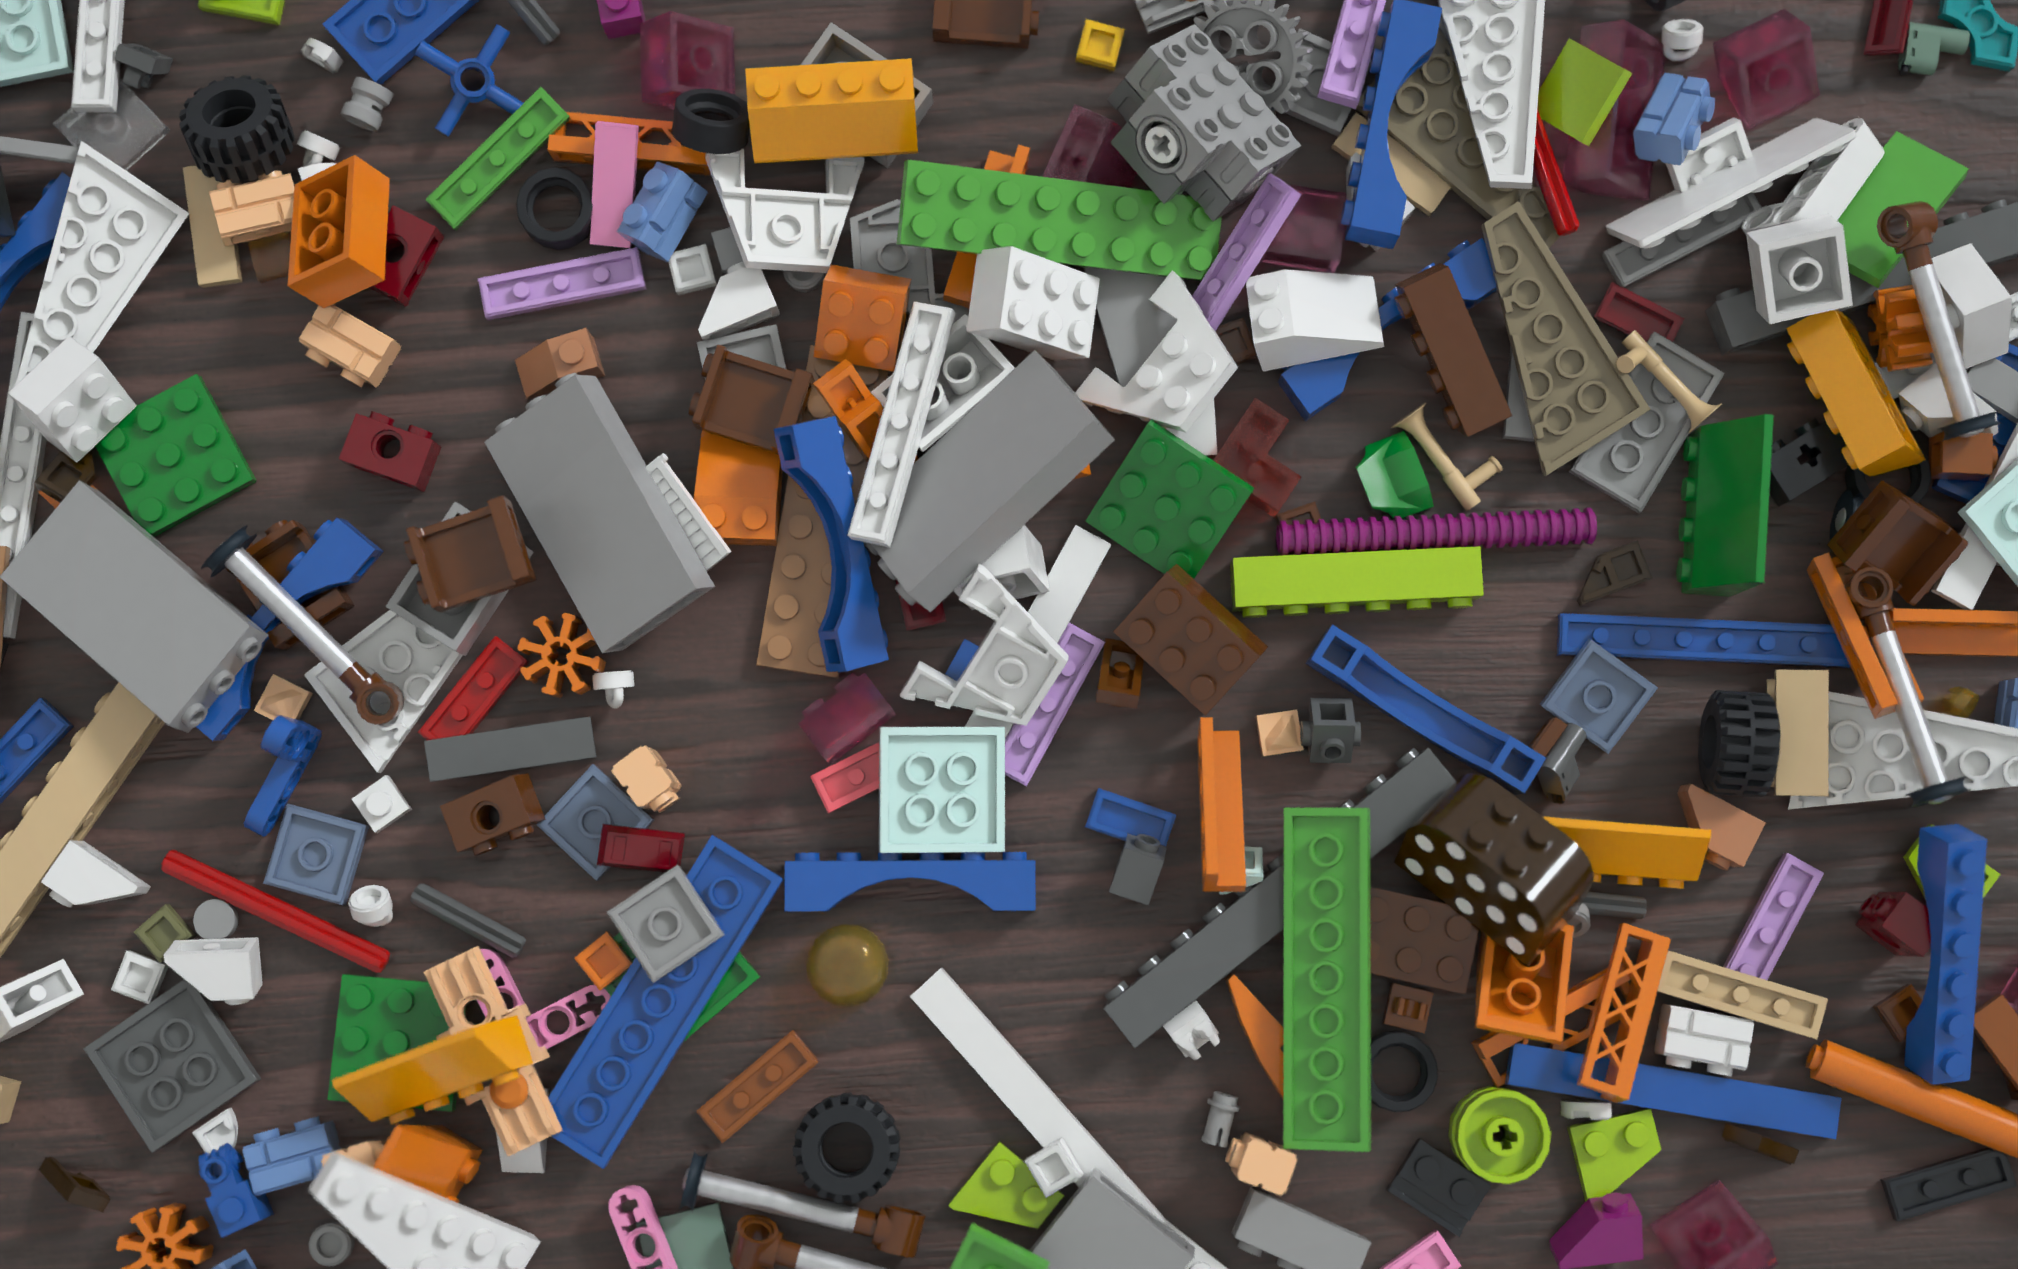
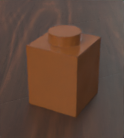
(1962, 457)

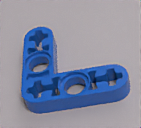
(294, 746)

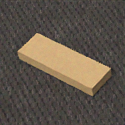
(1419, 183)
(213, 261)

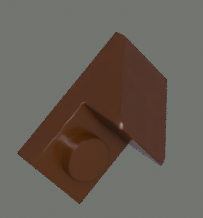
(1119, 675)

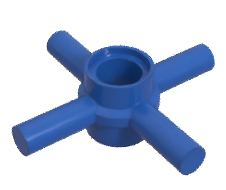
(455, 71)

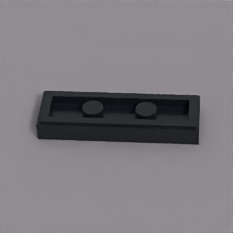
(1947, 1183)

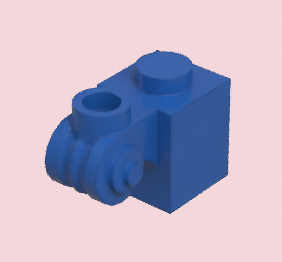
(232, 1197)

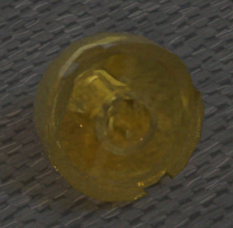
(847, 965)

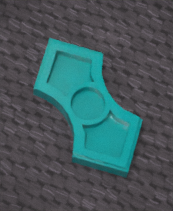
(1991, 40)

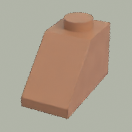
(556, 358)
(1731, 828)

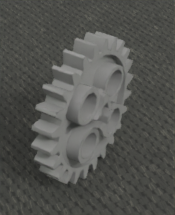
(1241, 22)

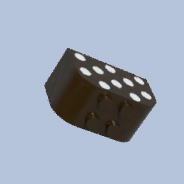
(1498, 865)

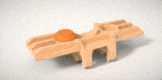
(518, 1107)

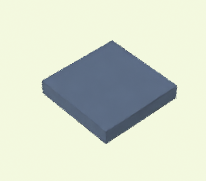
(1599, 695)
(579, 815)
(316, 854)

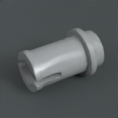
(1220, 1118)

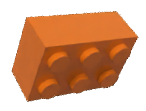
(339, 232)

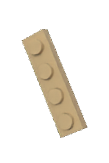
(1742, 995)

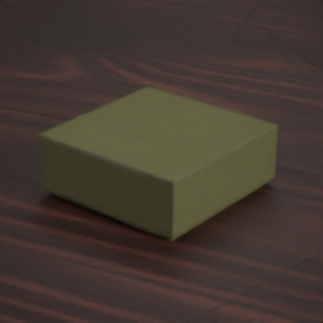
(162, 930)

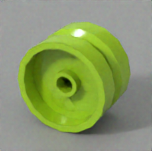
(1523, 1141)

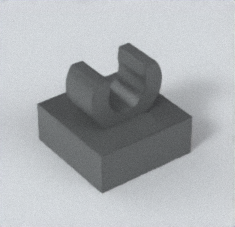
(142, 64)

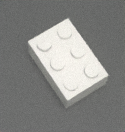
(1033, 303)

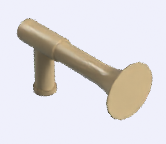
(1643, 353)
(1461, 486)

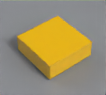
(1100, 45)

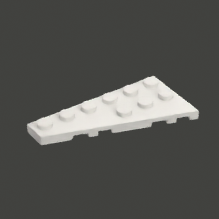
(1499, 71)
(100, 255)
(400, 656)
(1874, 762)
(415, 1226)

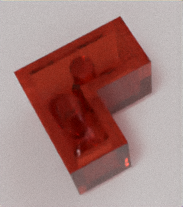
(1248, 458)

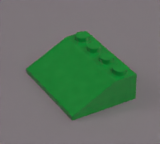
(1725, 506)

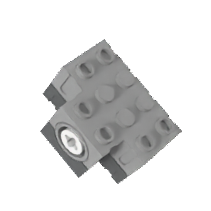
(1197, 125)

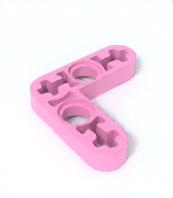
(538, 1020)
(623, 1220)

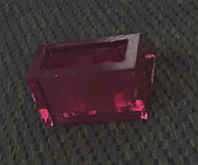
(1086, 152)

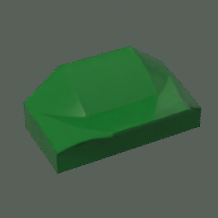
(1394, 477)

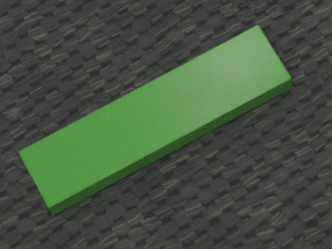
(498, 158)

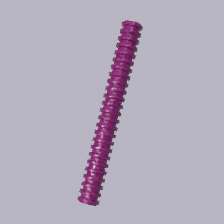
(1438, 531)

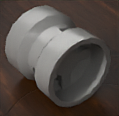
(366, 104)

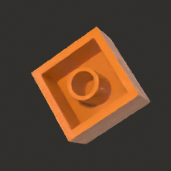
(862, 317)

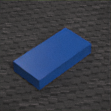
(1123, 816)

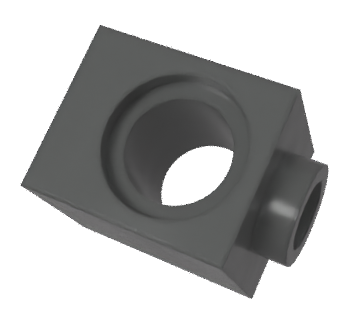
(1138, 868)

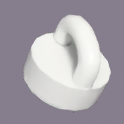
(1684, 35)
(317, 148)
(613, 684)
(371, 906)

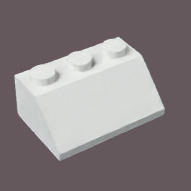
(966, 376)

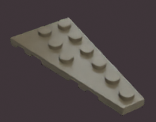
(1436, 127)
(1558, 350)

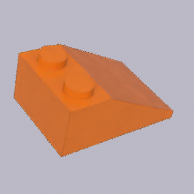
(739, 490)
(1524, 998)
(430, 1158)

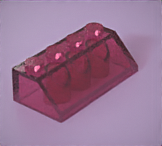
(1610, 162)

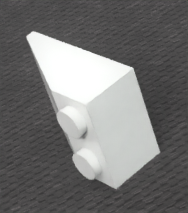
(1311, 316)

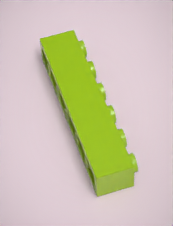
(1356, 579)

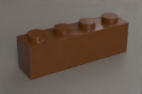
(1452, 350)

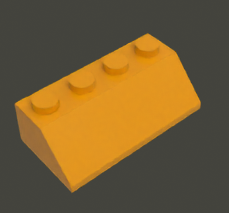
(832, 110)
(1853, 393)
(1639, 850)
(437, 1070)

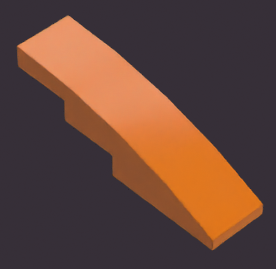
(852, 405)
(1261, 1031)

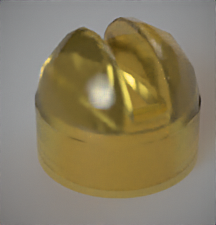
(1962, 702)

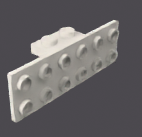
(1723, 172)

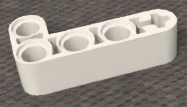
(1826, 184)

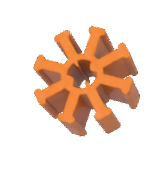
(1899, 330)
(549, 652)
(165, 1229)

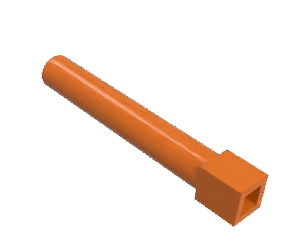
(1914, 1096)

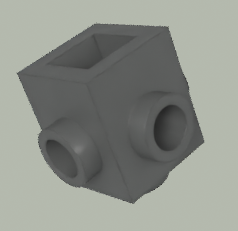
(1330, 739)

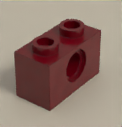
(420, 245)
(366, 446)
(1896, 923)

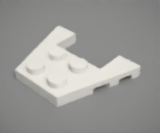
(784, 226)
(1177, 376)
(1008, 669)

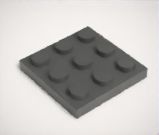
(172, 1064)

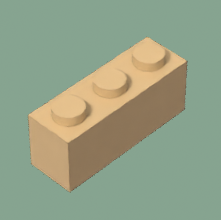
(1803, 718)

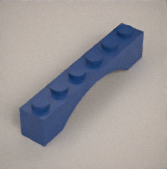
(1378, 198)
(33, 237)
(1321, 382)
(335, 560)
(851, 626)
(1423, 712)
(823, 884)
(1953, 884)

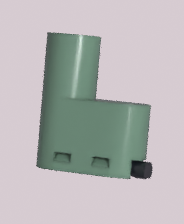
(1924, 45)

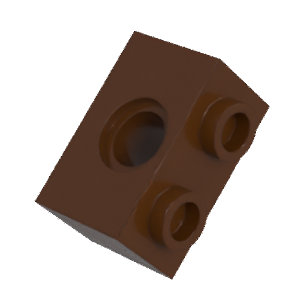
(469, 815)

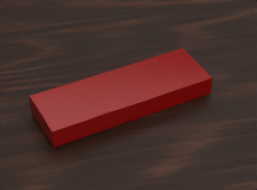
(475, 692)

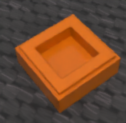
(604, 961)

